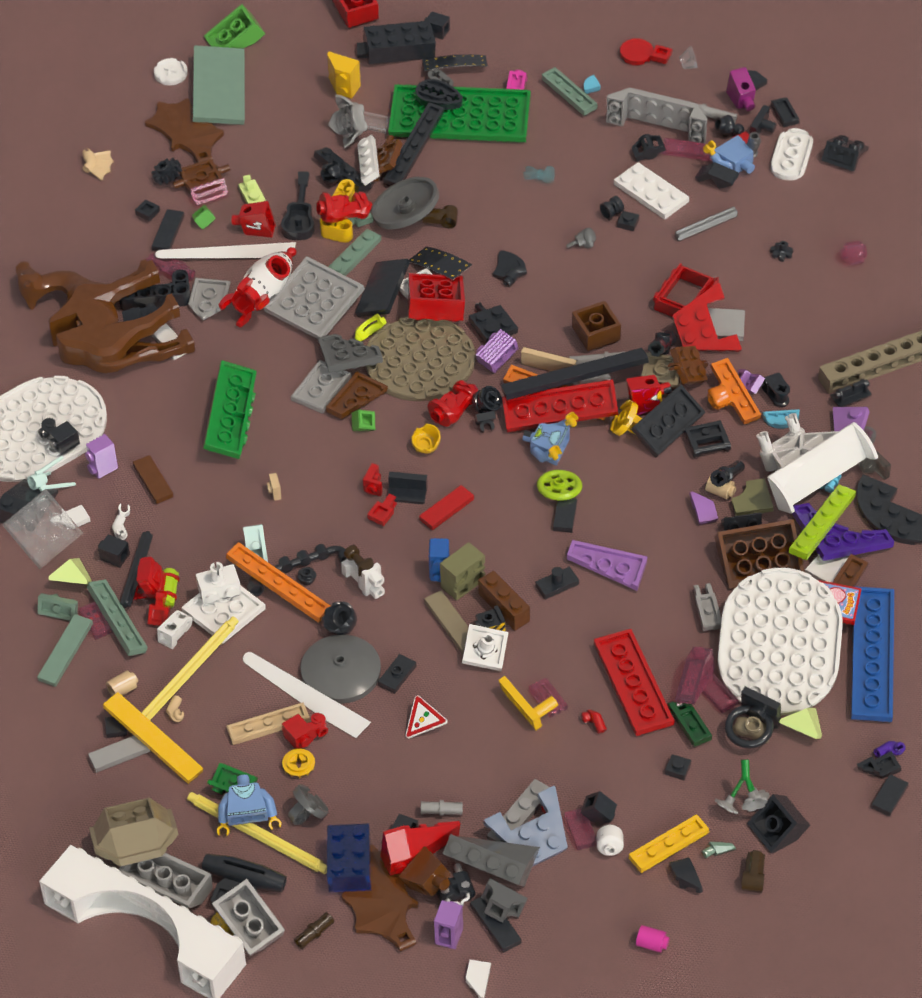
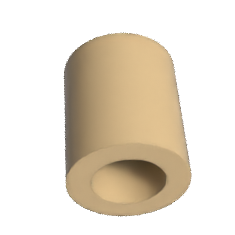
(725, 491)
(122, 683)

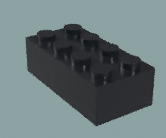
(399, 42)

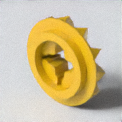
(290, 760)

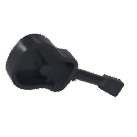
(298, 220)

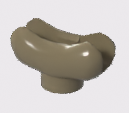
(749, 727)

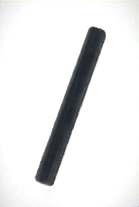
(131, 584)

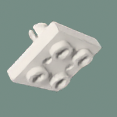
(486, 641)

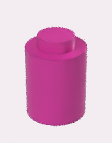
(652, 939)

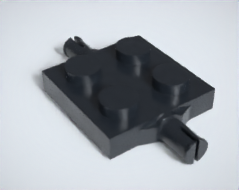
(491, 321)

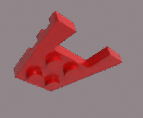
(696, 326)

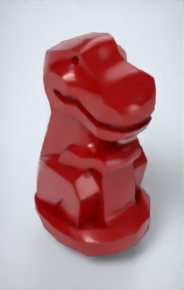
(339, 208)
(452, 404)

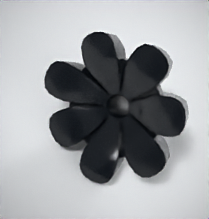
(782, 250)

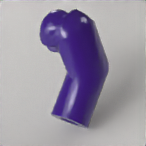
(896, 747)

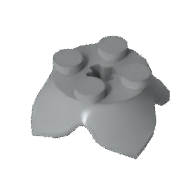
(348, 120)

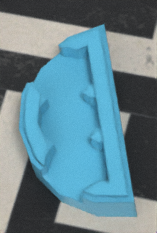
(777, 418)

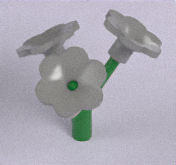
(755, 800)

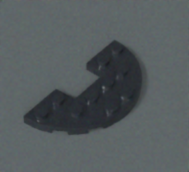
(877, 507)

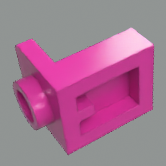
(517, 79)

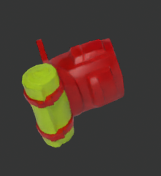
(153, 578)

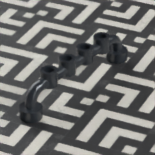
(303, 559)

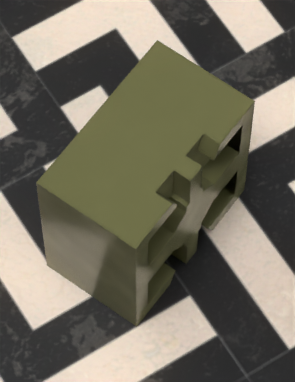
(462, 571)

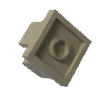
(659, 367)

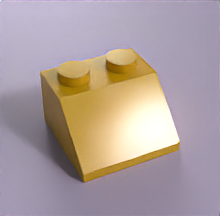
(344, 74)

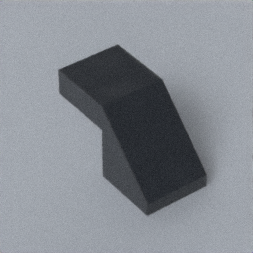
(721, 175)

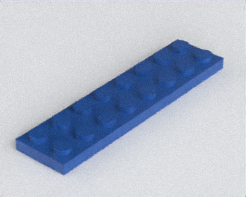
(873, 656)

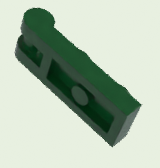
(690, 723)

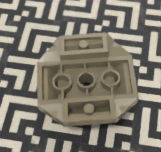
(133, 832)

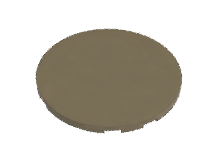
(422, 358)

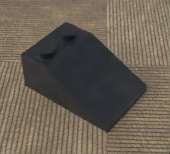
(17, 498)

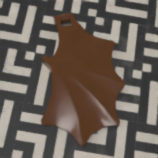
(177, 125)
(384, 906)

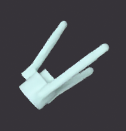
(39, 479)

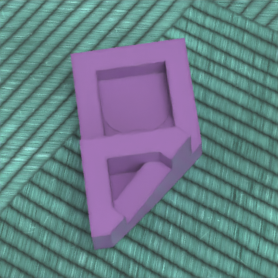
(751, 381)
(704, 508)

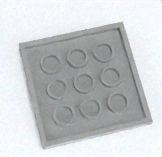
(314, 298)

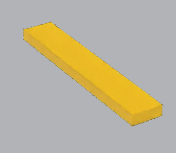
(153, 737)

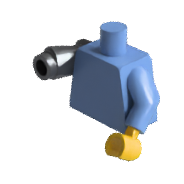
(735, 153)

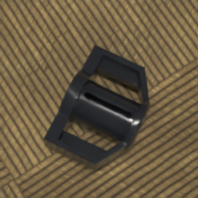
(651, 151)

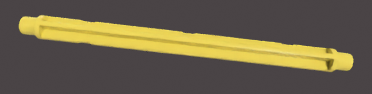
(192, 665)
(263, 836)

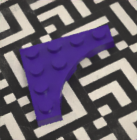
(840, 541)

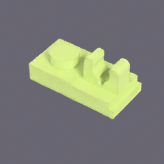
(250, 190)

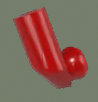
(596, 718)

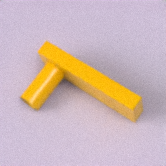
(531, 714)

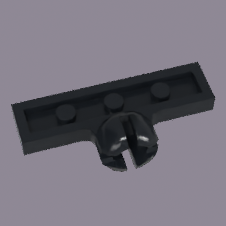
(337, 169)

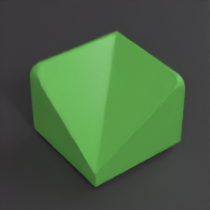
(203, 216)
(363, 420)

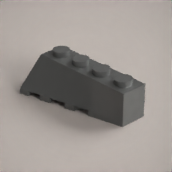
(501, 859)

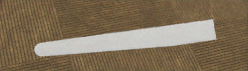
(239, 251)
(313, 699)

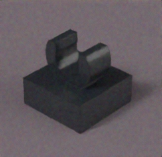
(485, 418)

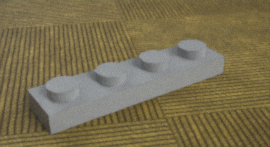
(523, 808)

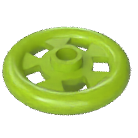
(559, 485)

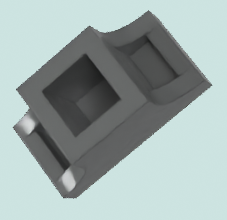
(502, 901)

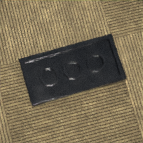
(382, 287)
(668, 420)

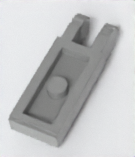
(707, 608)

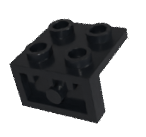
(843, 152)

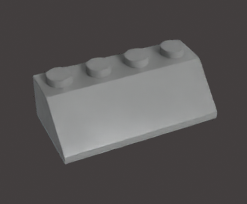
(172, 879)

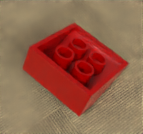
(435, 297)

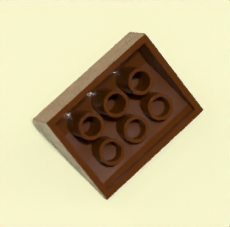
(755, 549)

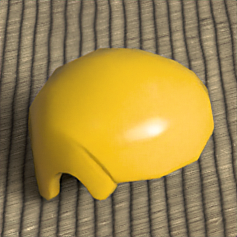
(426, 438)

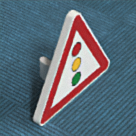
(423, 718)

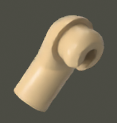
(173, 711)

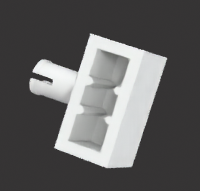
(218, 583)

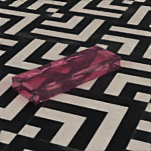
(685, 149)

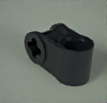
(776, 389)

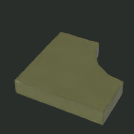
(753, 499)

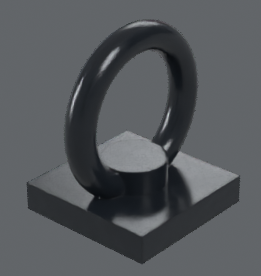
(757, 706)

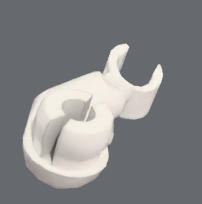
(118, 527)

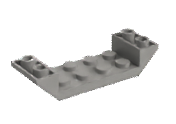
(657, 110)

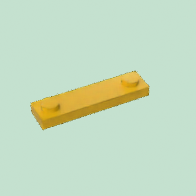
(668, 843)

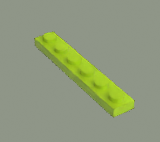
(822, 522)

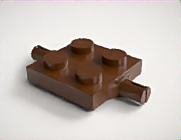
(388, 154)
(200, 174)
(688, 365)

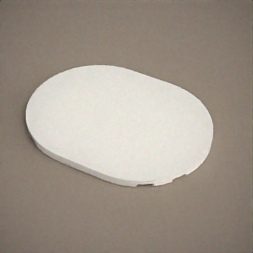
(25, 409)
(781, 638)

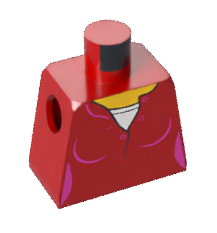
(646, 392)

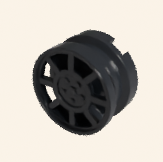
(488, 399)

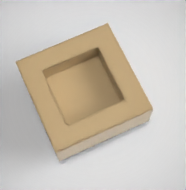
(274, 486)

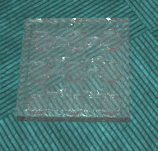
(42, 529)

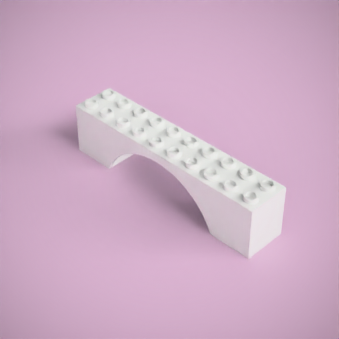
(88, 887)

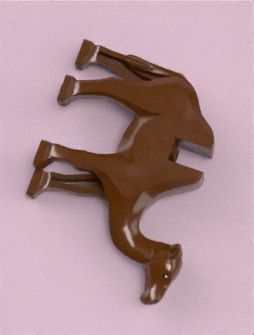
(89, 325)

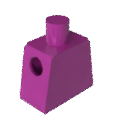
(741, 89)

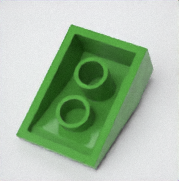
(235, 30)

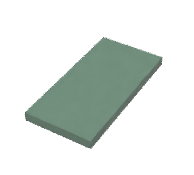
(218, 85)

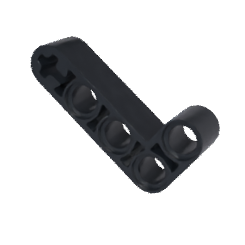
(157, 293)

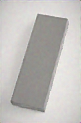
(117, 753)

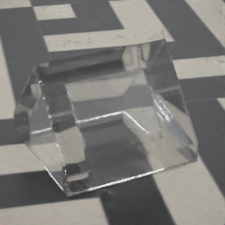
(688, 59)

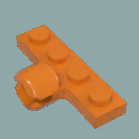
(732, 392)

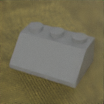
(249, 917)

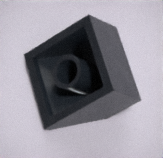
(778, 823)

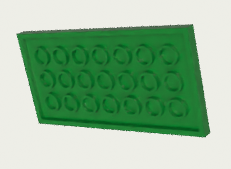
(484, 116)

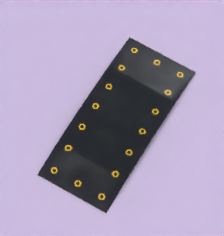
(454, 60)
(441, 262)

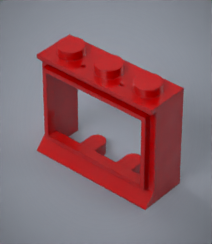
(670, 307)

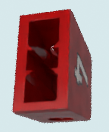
(256, 219)

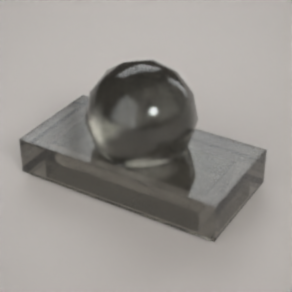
(880, 466)

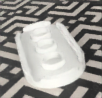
(791, 154)

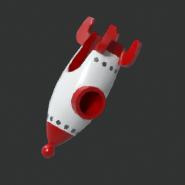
(260, 284)

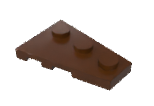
(355, 394)

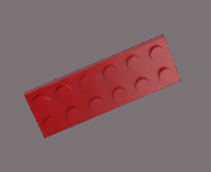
(552, 405)
(633, 682)

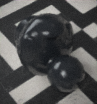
(727, 126)

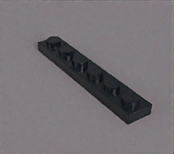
(415, 143)

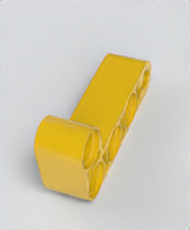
(342, 230)

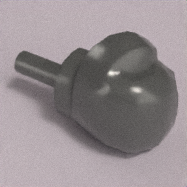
(584, 238)

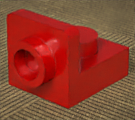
(372, 482)

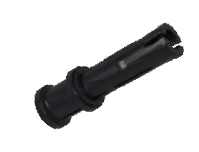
(725, 473)

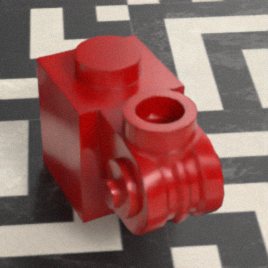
(301, 733)

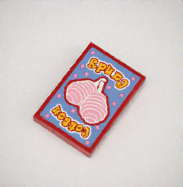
(847, 598)

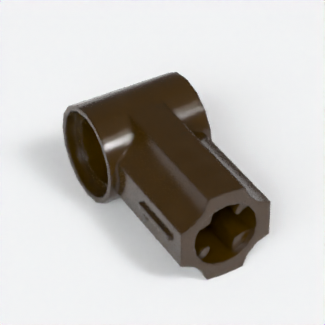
(446, 217)
(753, 875)

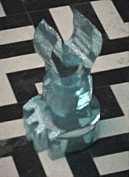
(547, 175)

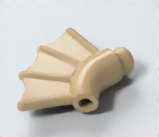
(97, 163)

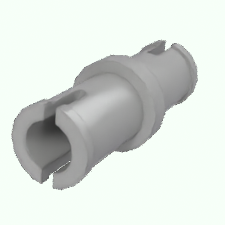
(442, 808)

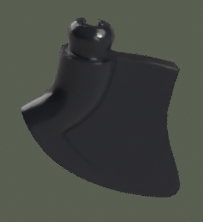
(509, 268)

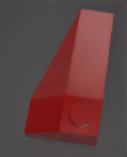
(404, 843)

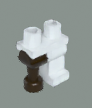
(363, 571)

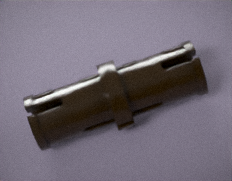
(314, 930)

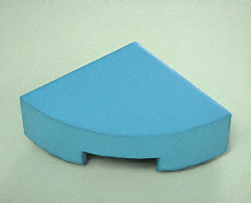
(591, 85)

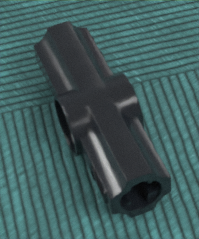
(662, 343)

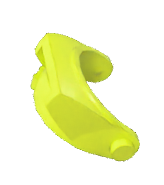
(361, 334)

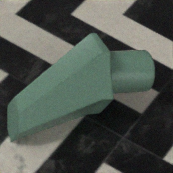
(717, 848)

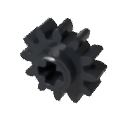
(166, 171)

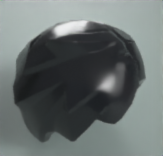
(339, 618)

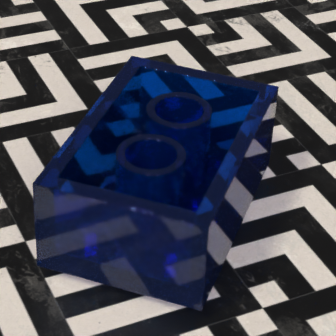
(349, 857)

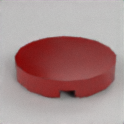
(636, 51)

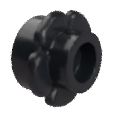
(306, 579)

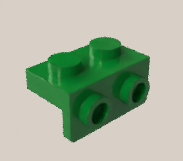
(225, 777)

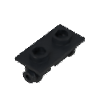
(851, 393)
(741, 521)

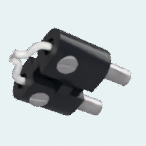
(459, 887)

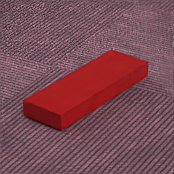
(446, 507)

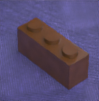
(498, 592)

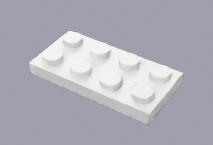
(651, 190)

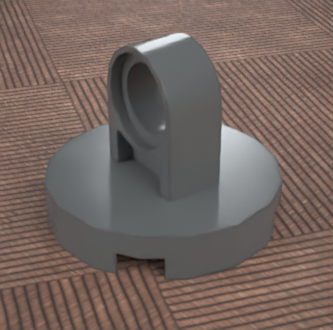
(306, 805)

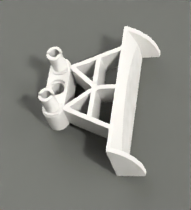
(810, 459)

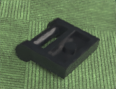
(707, 433)

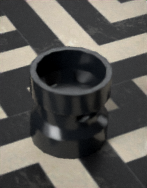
(611, 207)

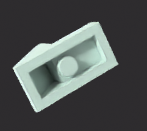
(255, 540)

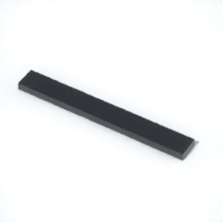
(574, 373)

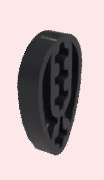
(438, 93)

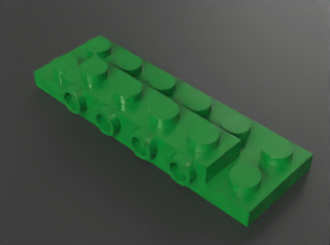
(230, 410)

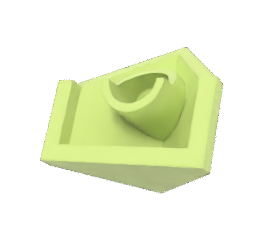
(71, 571)
(804, 721)

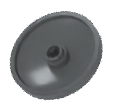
(405, 203)
(341, 668)

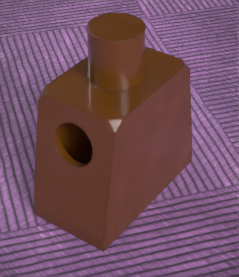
(425, 874)

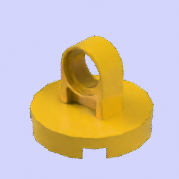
(626, 418)

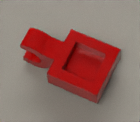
(383, 511)
(159, 611)

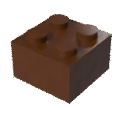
(596, 325)

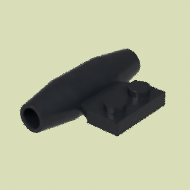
(236, 870)

